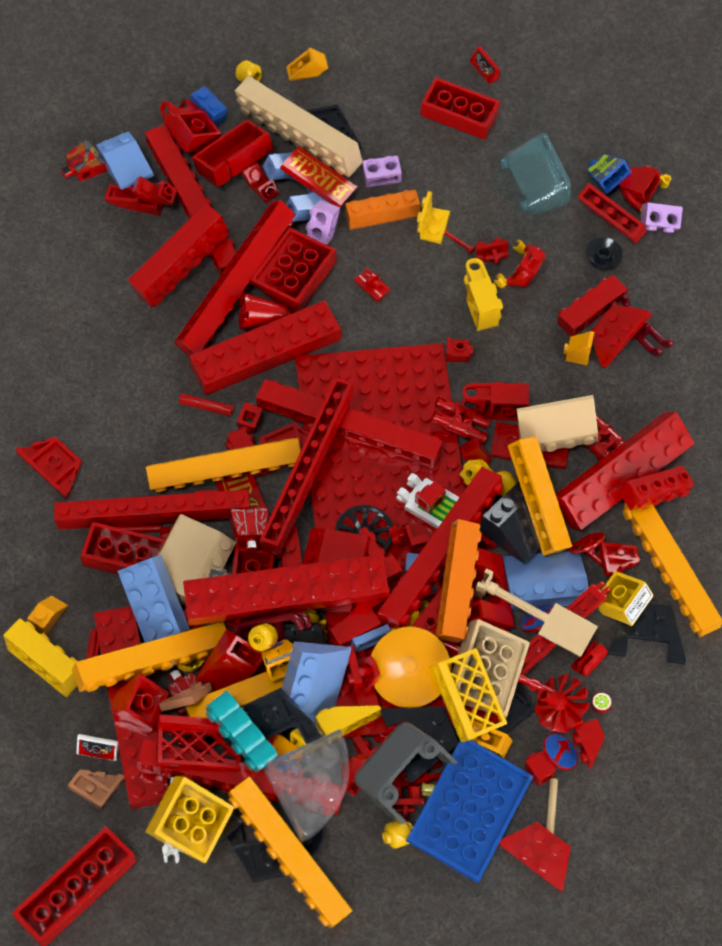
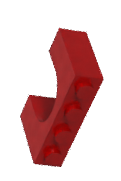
(496, 611)

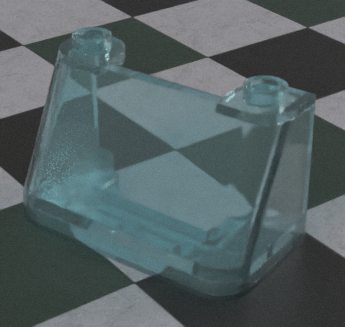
(538, 174)

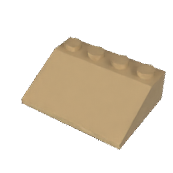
(560, 423)
(193, 551)
(502, 658)

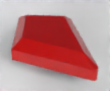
(369, 673)

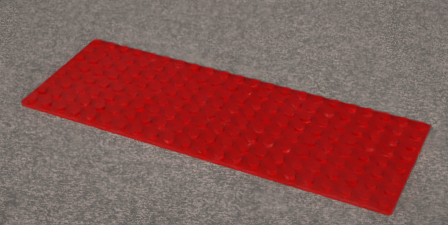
(403, 390)

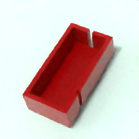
(232, 153)

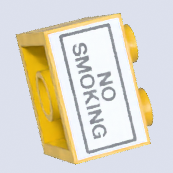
(626, 598)

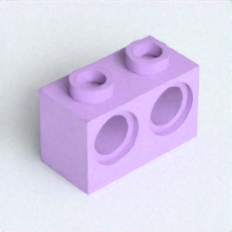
(377, 171)
(661, 212)
(324, 223)

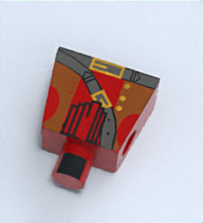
(83, 162)

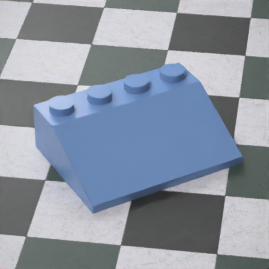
(546, 579)
(315, 676)

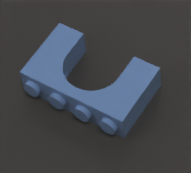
(298, 204)

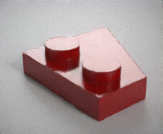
(617, 557)

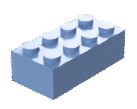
(153, 599)

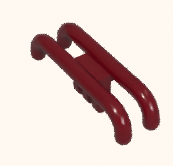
(647, 329)
(300, 619)

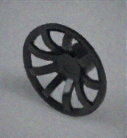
(358, 526)

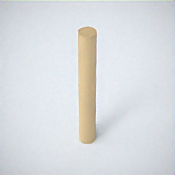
(552, 804)

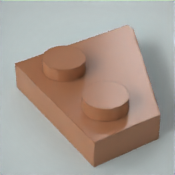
(187, 697)
(95, 786)

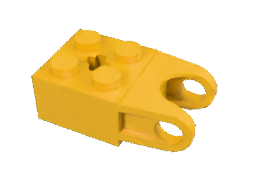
(482, 296)

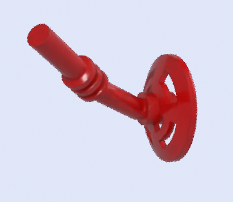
(589, 546)

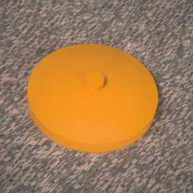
(405, 667)

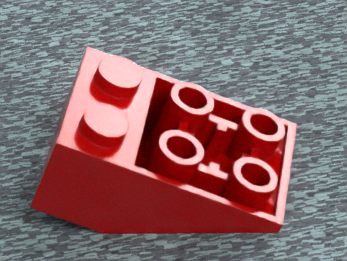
(229, 662)

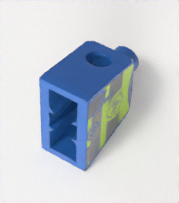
(608, 172)

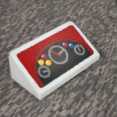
(97, 747)

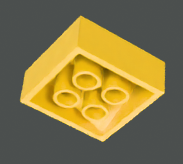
(190, 819)

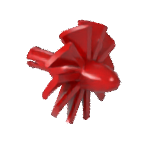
(557, 708)

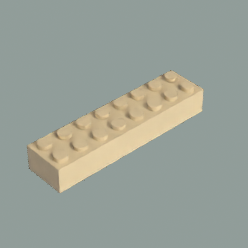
(298, 126)

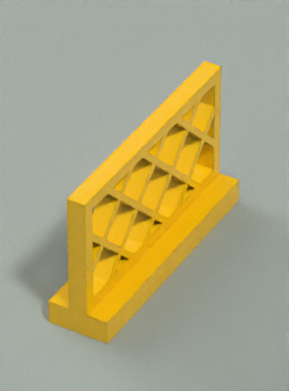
(453, 699)

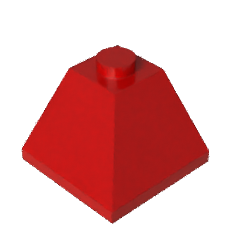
(139, 702)

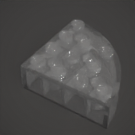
(311, 782)

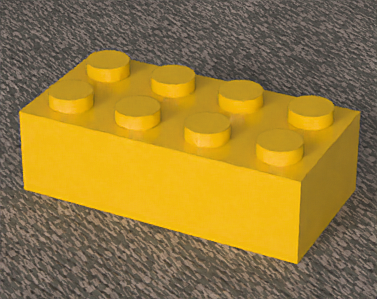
(41, 656)

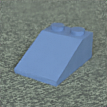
(124, 160)

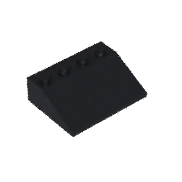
(511, 525)

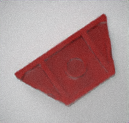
(616, 330)
(289, 431)
(53, 463)
(540, 852)

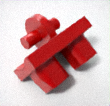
(492, 251)
(372, 285)
(414, 798)

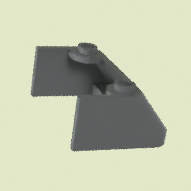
(390, 759)

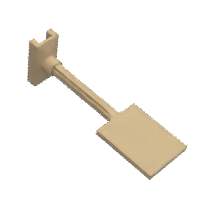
(559, 626)

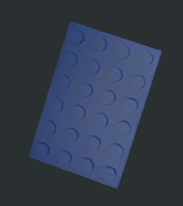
(469, 809)

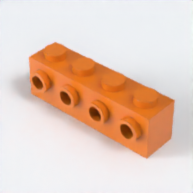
(382, 209)

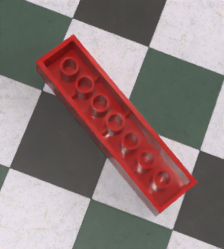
(265, 347)
(637, 457)

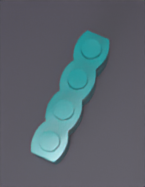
(241, 731)

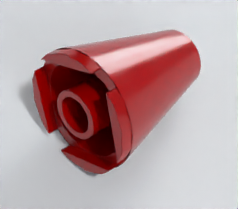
(259, 311)

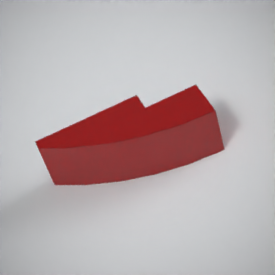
(127, 200)

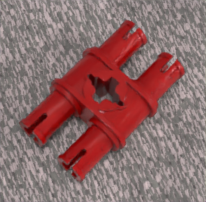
(460, 419)
(605, 433)

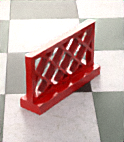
(196, 726)

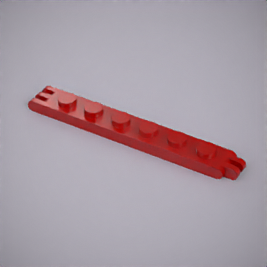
(583, 607)

